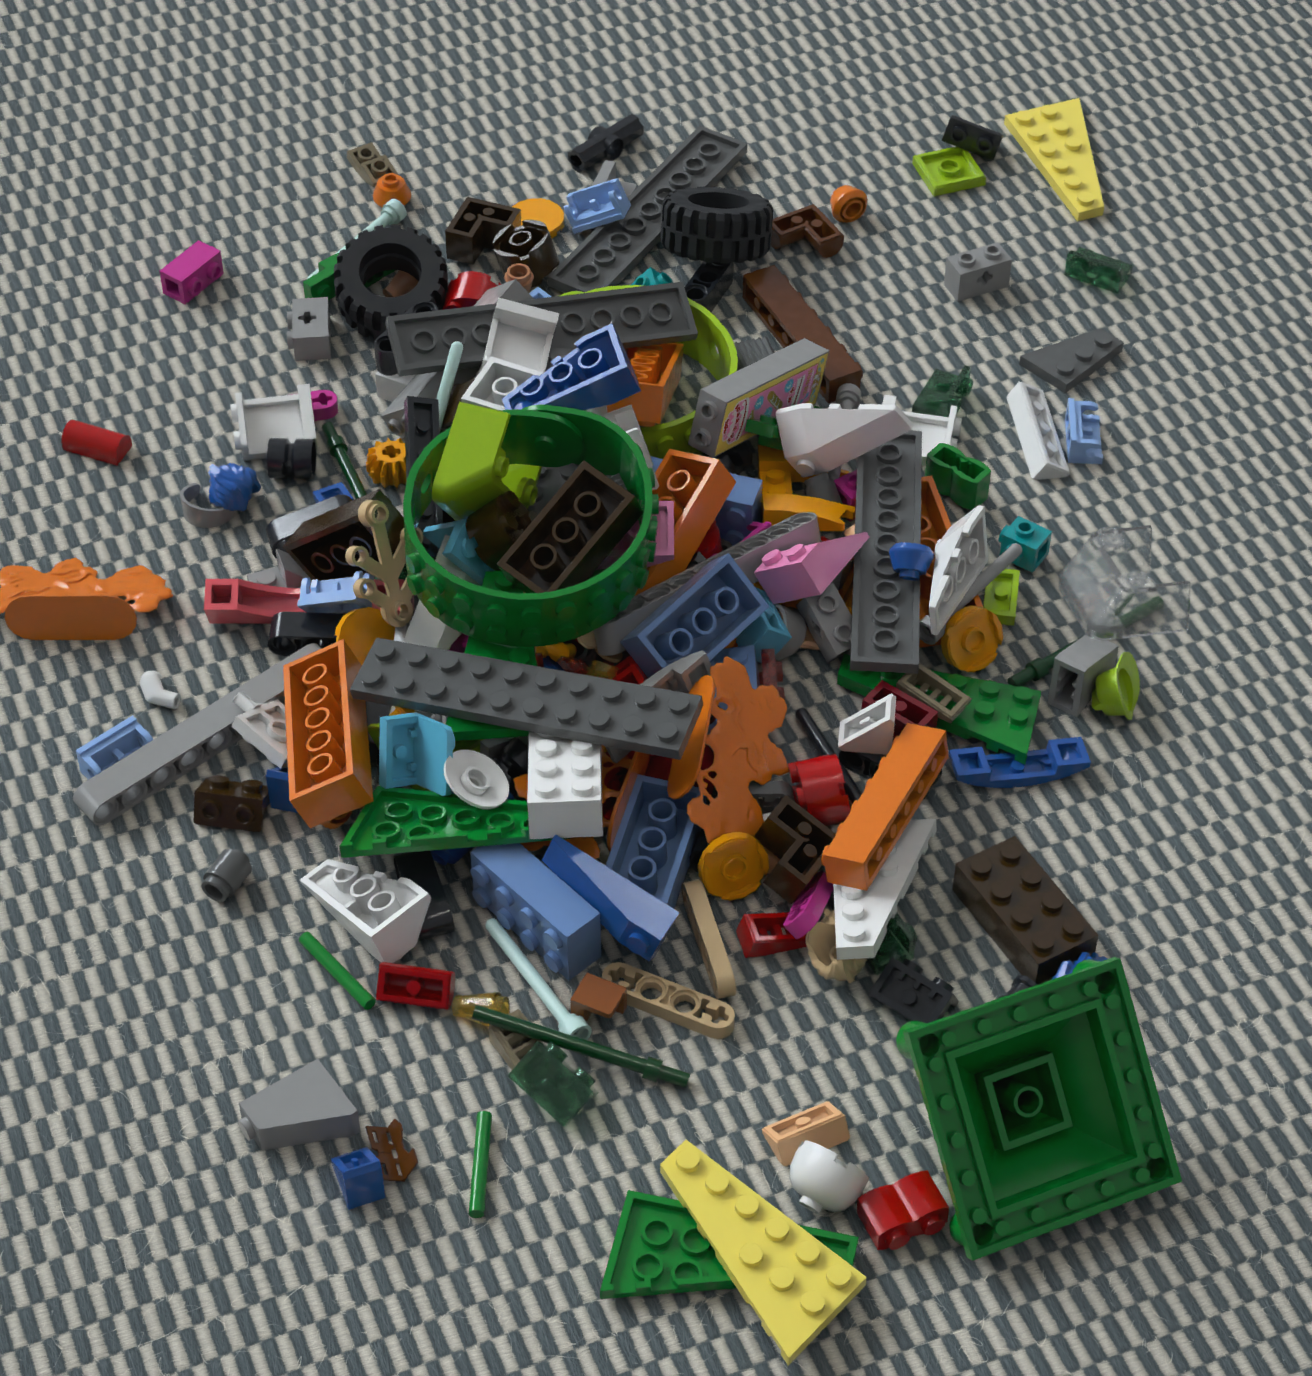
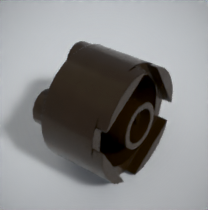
(526, 245)
(498, 527)

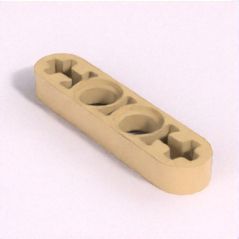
(708, 939)
(671, 995)

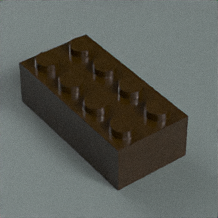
(571, 533)
(322, 541)
(1022, 910)

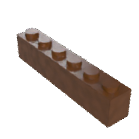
(792, 320)

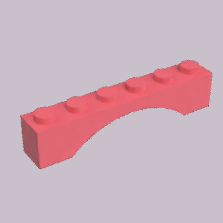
(254, 603)

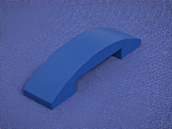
(1057, 761)

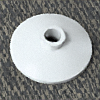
(476, 779)

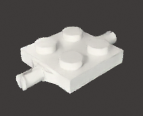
(263, 727)

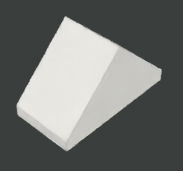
(870, 728)

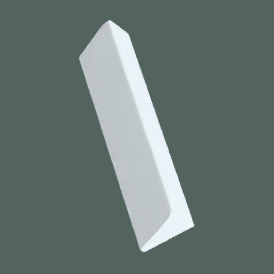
(1037, 432)

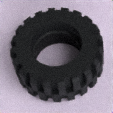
(716, 224)
(382, 251)

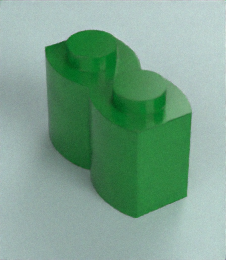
(958, 476)

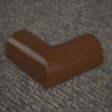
(807, 224)

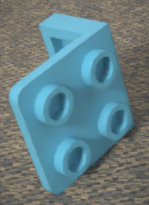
(459, 548)
(414, 752)

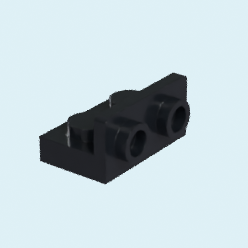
(972, 137)
(912, 994)

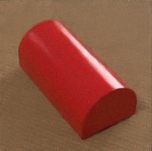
(95, 442)
(415, 985)

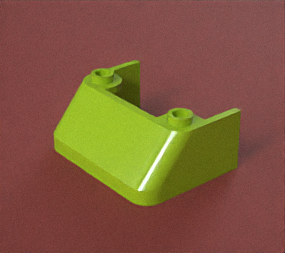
(476, 466)

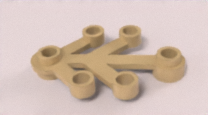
(385, 570)

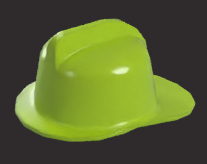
(1118, 688)

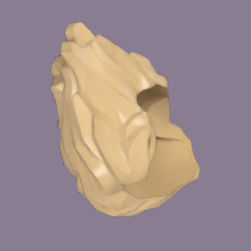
(823, 955)

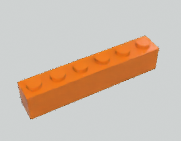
(885, 807)

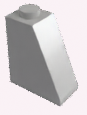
(1076, 673)
(299, 1110)

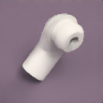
(155, 693)

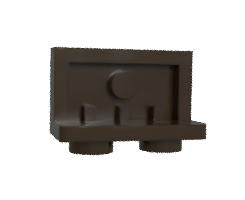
(231, 803)

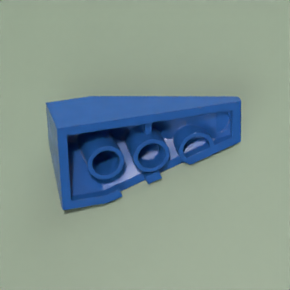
(584, 379)
(624, 908)

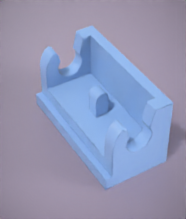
(596, 205)
(1082, 433)
(332, 594)
(111, 747)

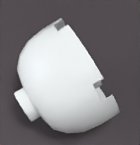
(824, 1179)

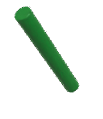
(337, 971)
(480, 1164)

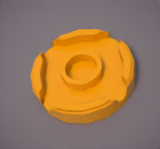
(543, 211)
(360, 630)
(972, 638)
(733, 865)

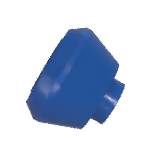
(910, 560)

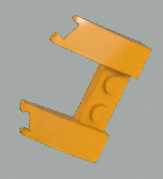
(781, 503)

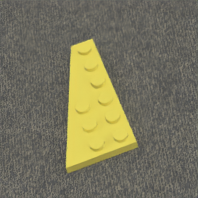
(1061, 151)
(771, 1260)

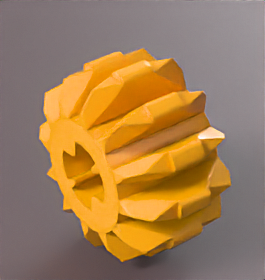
(387, 463)

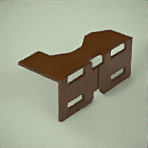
(406, 1160)

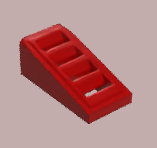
(755, 939)

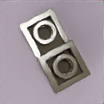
(369, 163)

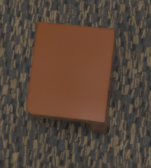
(599, 997)

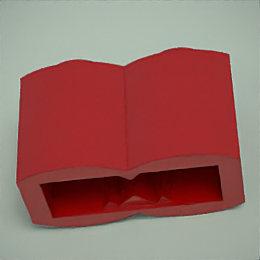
(903, 1210)

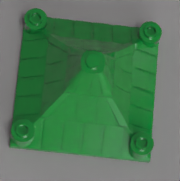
(1042, 1107)

